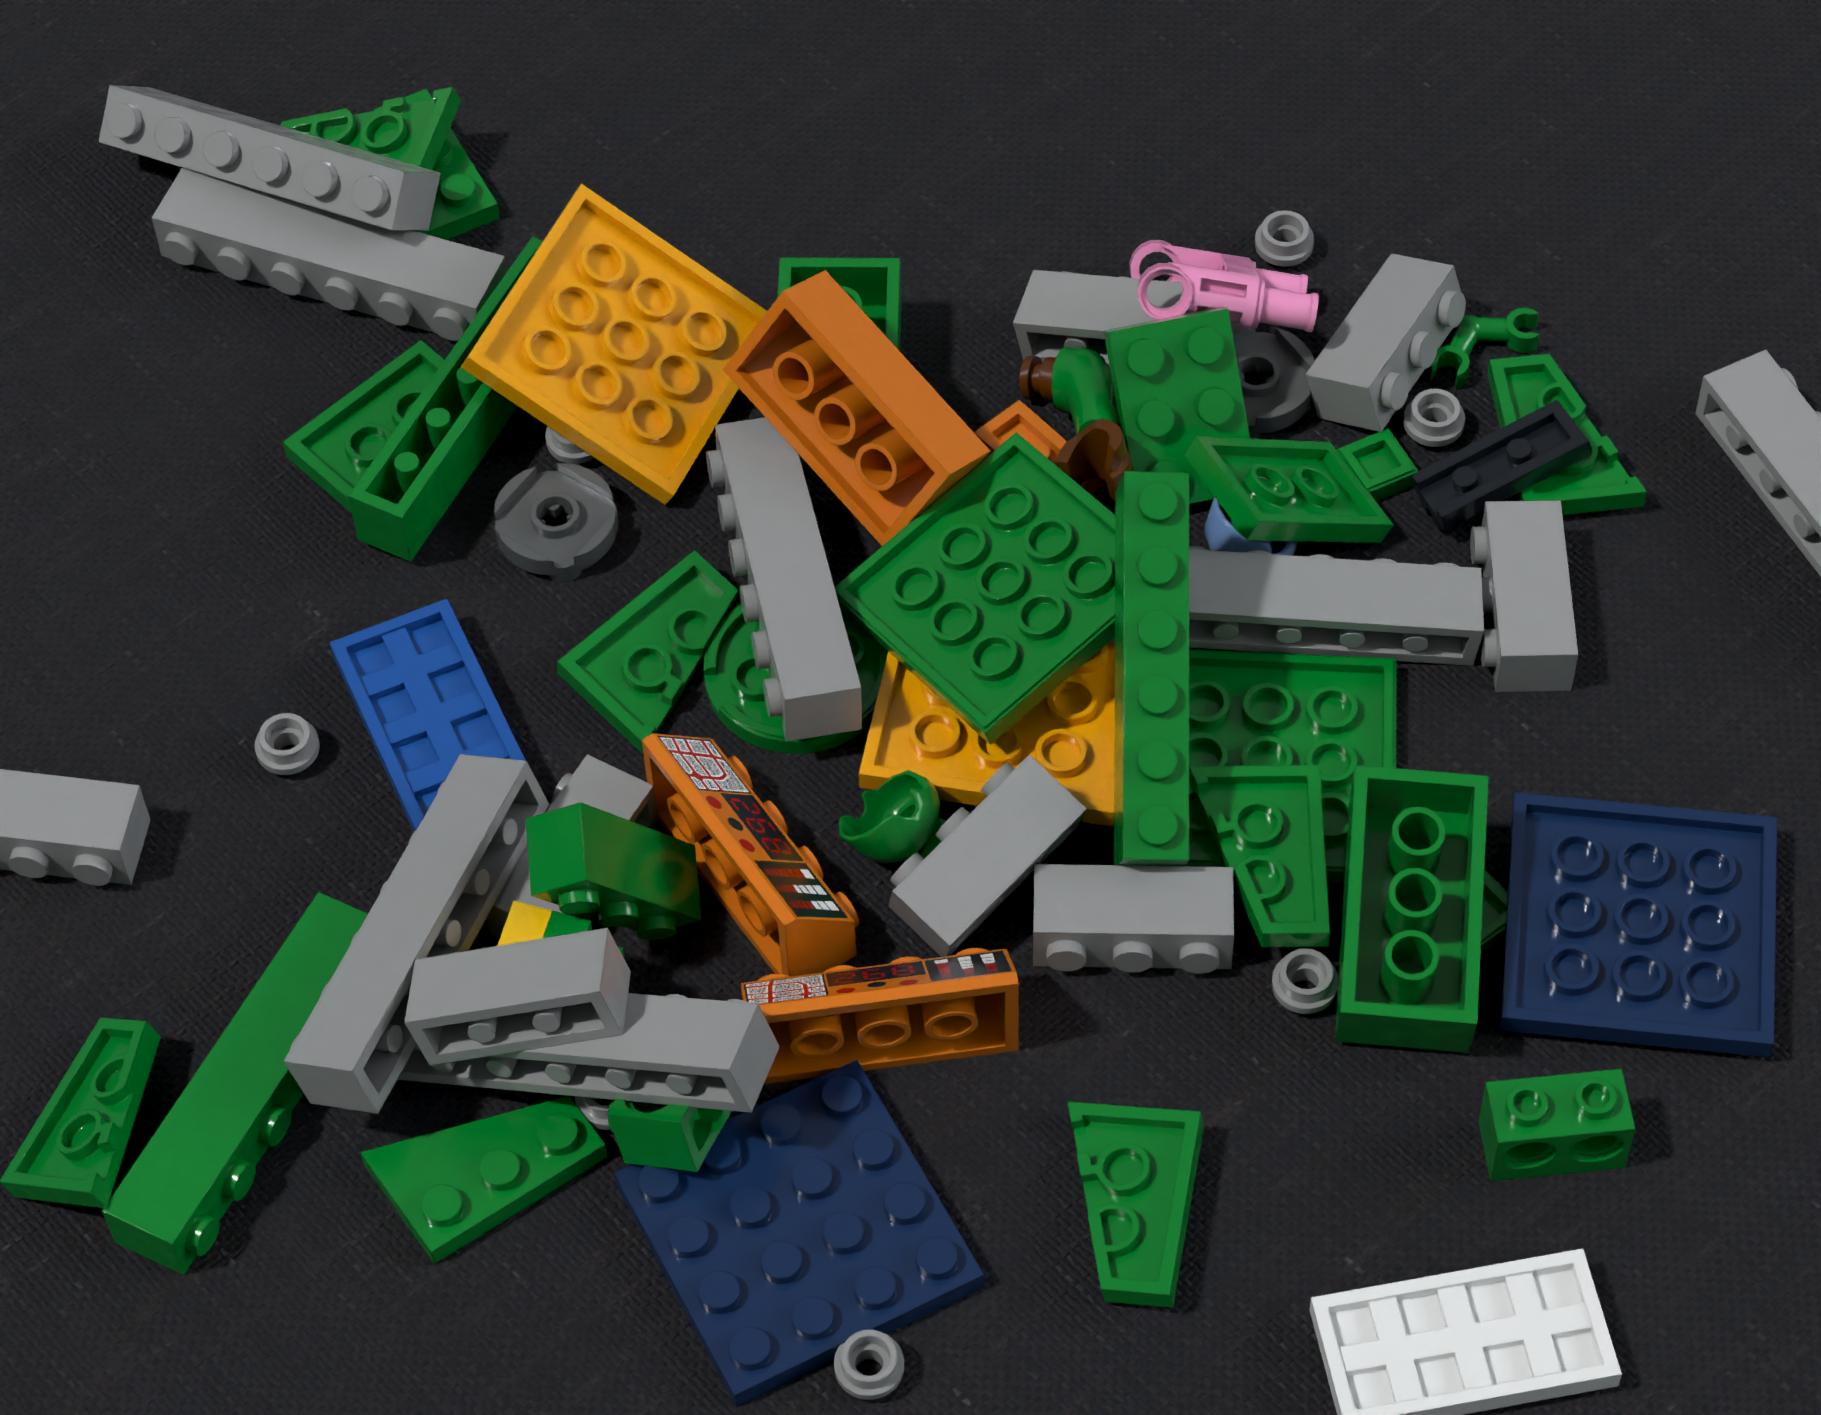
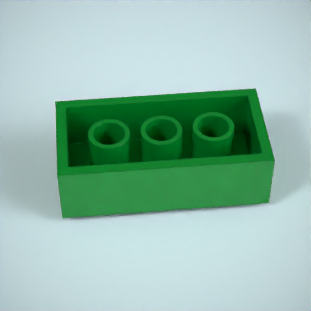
(1412, 909)

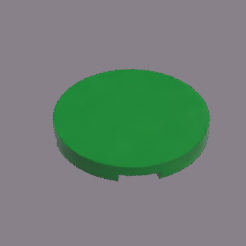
(738, 693)

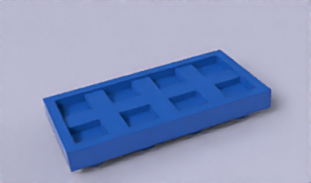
(422, 701)

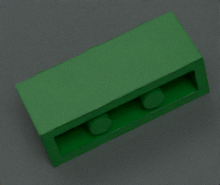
(613, 870)

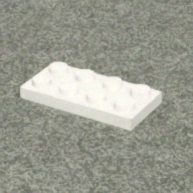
(1467, 1339)

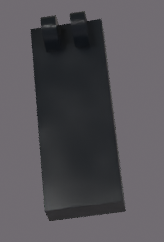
(1500, 465)

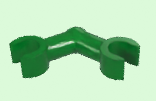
(1486, 329)

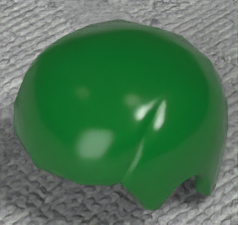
(894, 820)

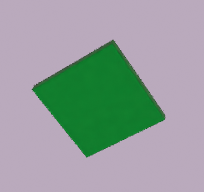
(994, 588)
(1290, 713)

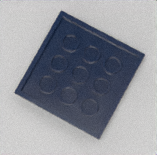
(1640, 924)
(800, 1233)

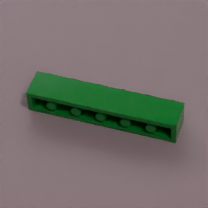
(434, 443)
(1151, 669)
(233, 1103)

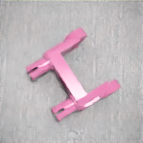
(1226, 281)

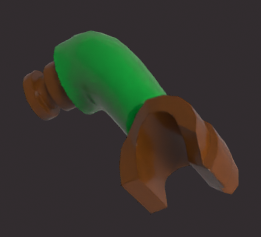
(1081, 386)

